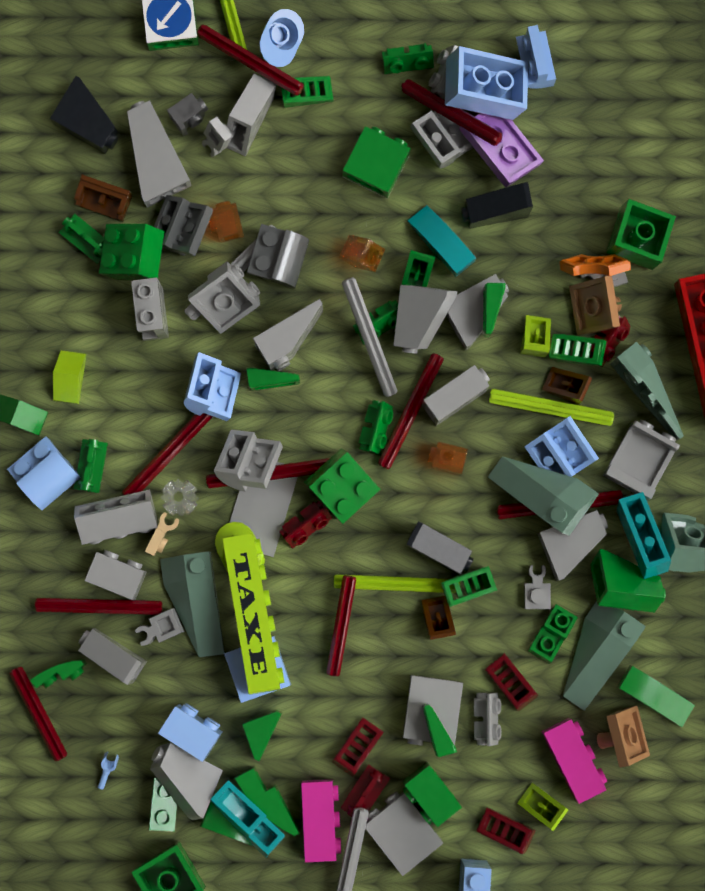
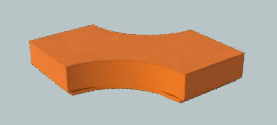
(604, 265)

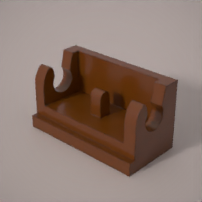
(102, 198)

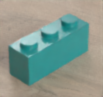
(643, 535)

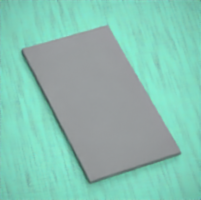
(265, 510)

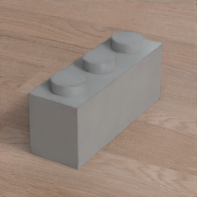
(115, 517)

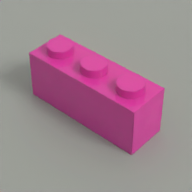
(575, 760)
(320, 820)

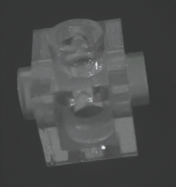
(189, 499)

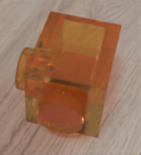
(226, 222)
(362, 253)
(448, 458)

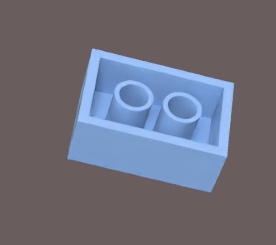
(486, 83)

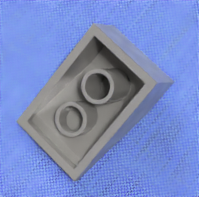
(284, 339)

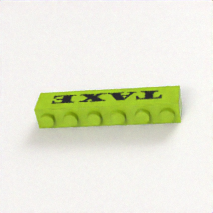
(251, 613)

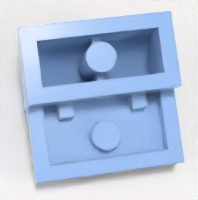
(535, 50)
(211, 388)
(562, 449)
(43, 473)

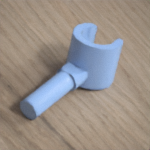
(107, 767)

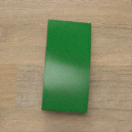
(552, 634)
(65, 670)
(218, 823)

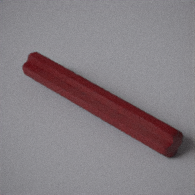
(341, 625)
(38, 713)

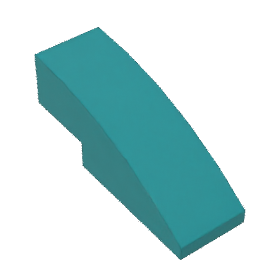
(442, 240)
(247, 818)

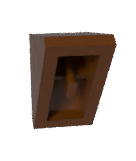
(567, 385)
(438, 618)

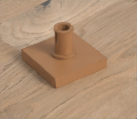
(595, 305)
(625, 736)

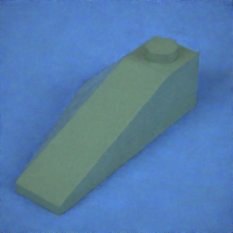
(643, 379)
(549, 494)
(684, 542)
(193, 592)
(603, 644)

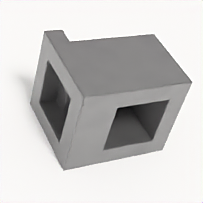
(187, 113)

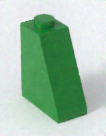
(623, 586)

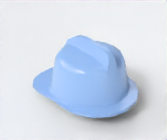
(281, 37)

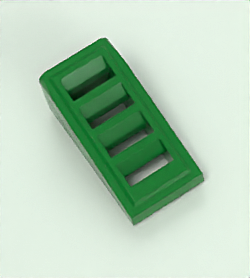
(307, 99)
(492, 300)
(562, 345)
(266, 379)
(487, 580)
(439, 737)

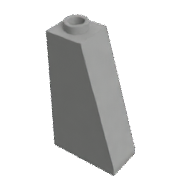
(156, 160)

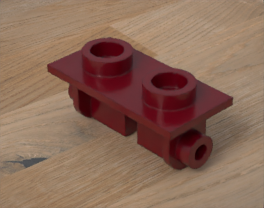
(613, 338)
(315, 518)
(365, 790)

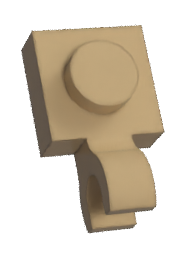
(158, 541)

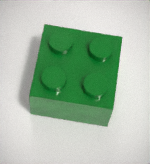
(641, 234)
(131, 251)
(342, 485)
(432, 795)
(169, 872)

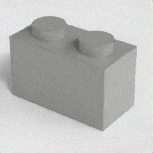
(116, 575)

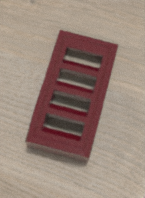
(525, 700)
(344, 765)
(529, 832)

